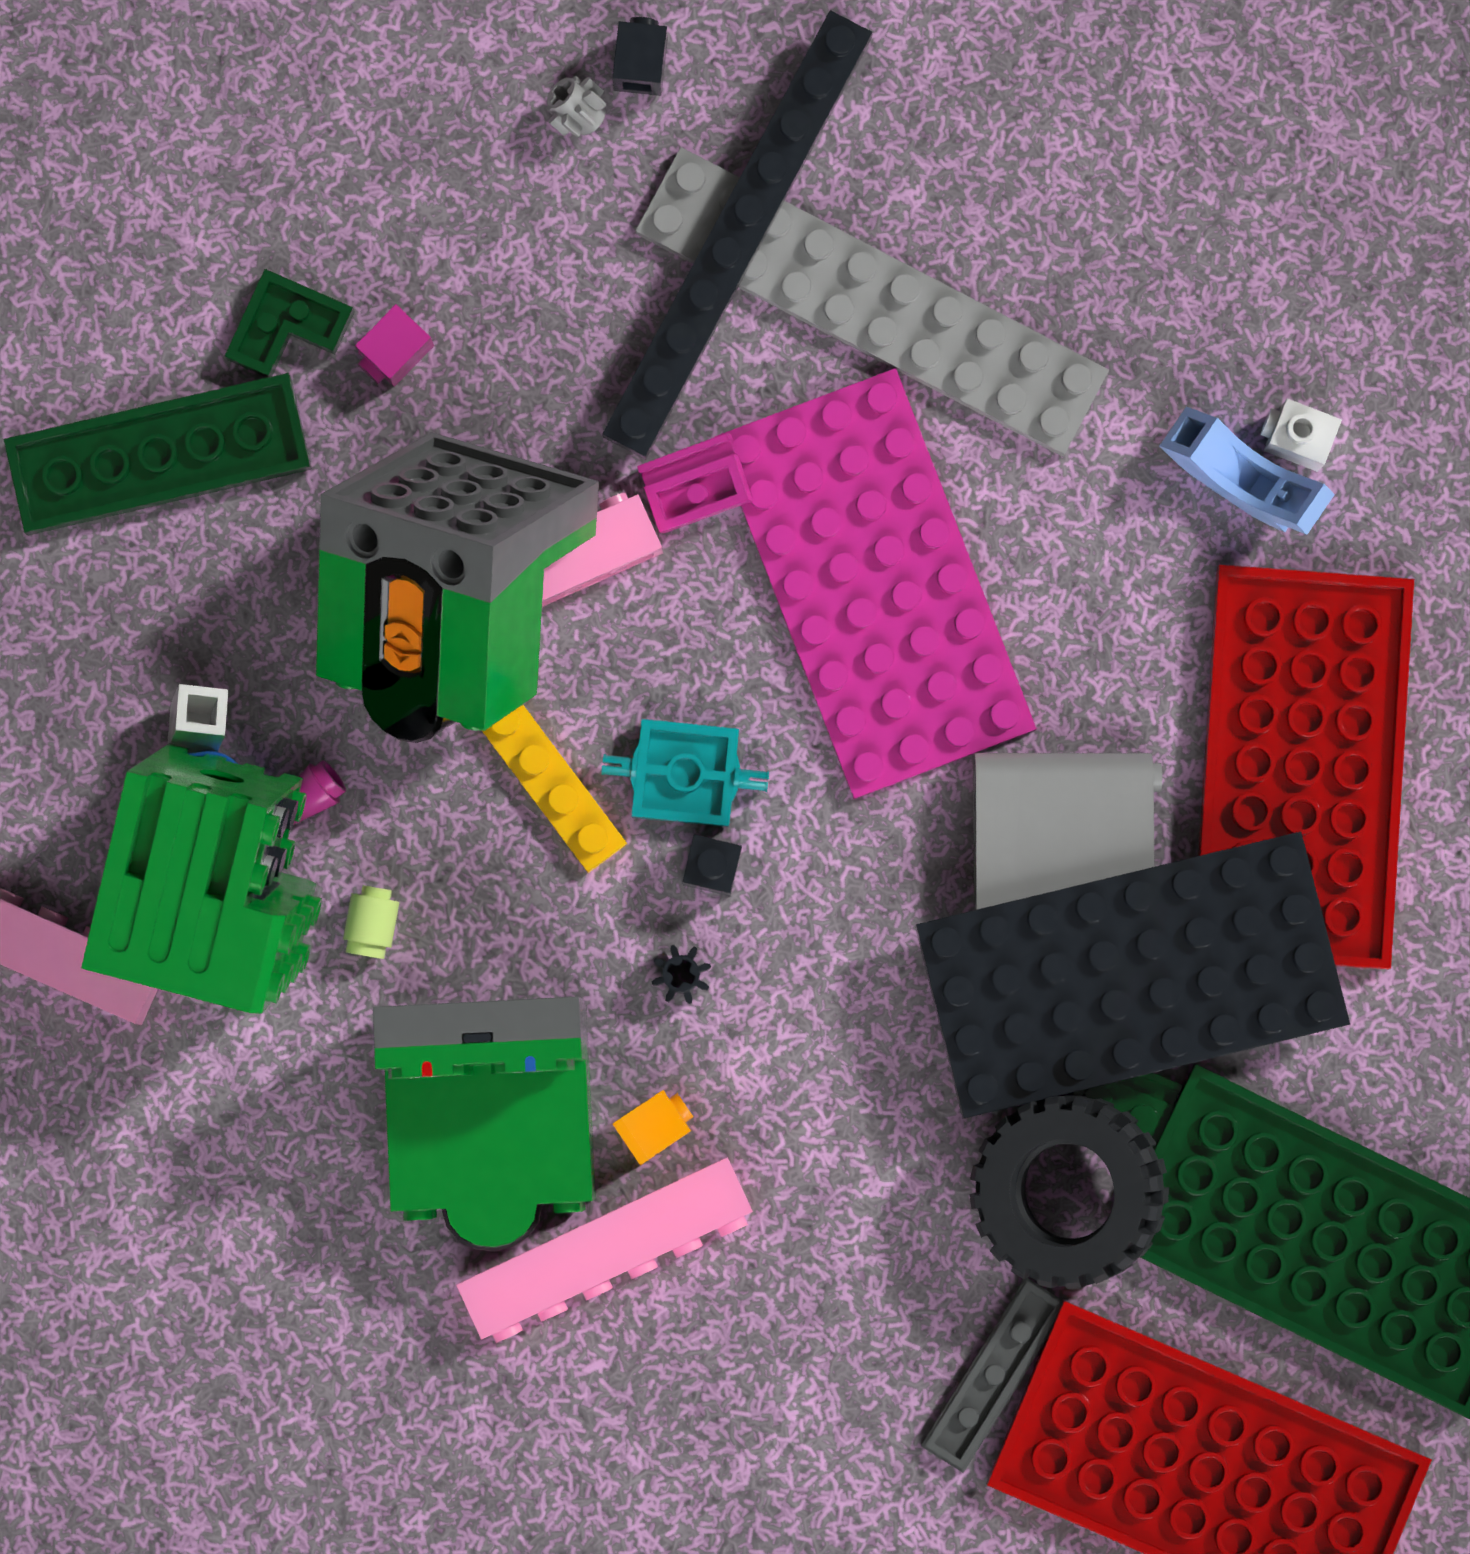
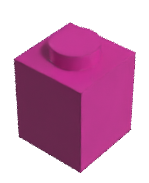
(393, 347)

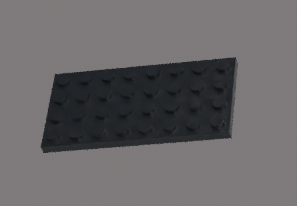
(1132, 974)

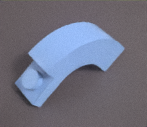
(1243, 476)

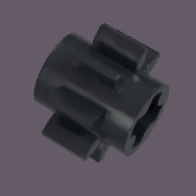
(677, 961)

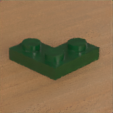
(281, 311)

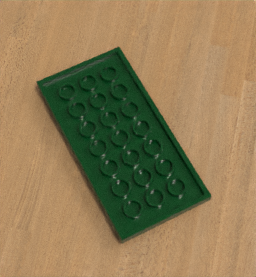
(1318, 1236)

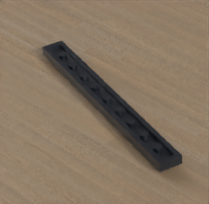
(737, 235)

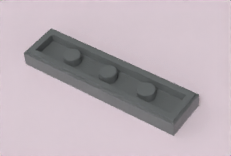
(993, 1375)

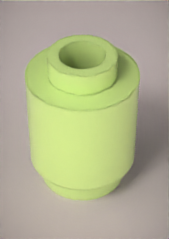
(371, 922)

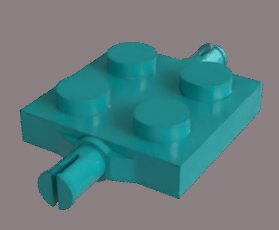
(685, 773)

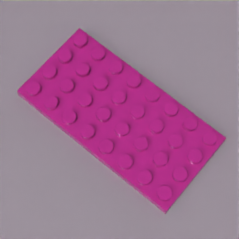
(877, 585)

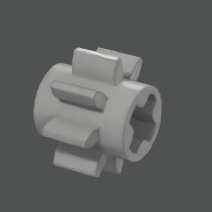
(576, 106)

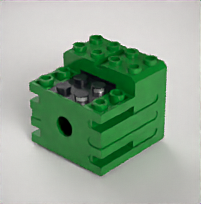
(199, 883)

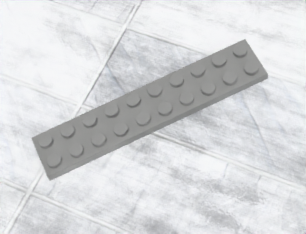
(887, 309)

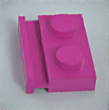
(695, 483)

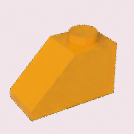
(654, 1125)

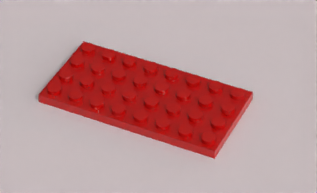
(1313, 735)
(1194, 1455)

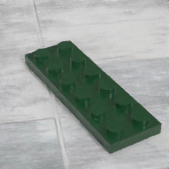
(157, 454)

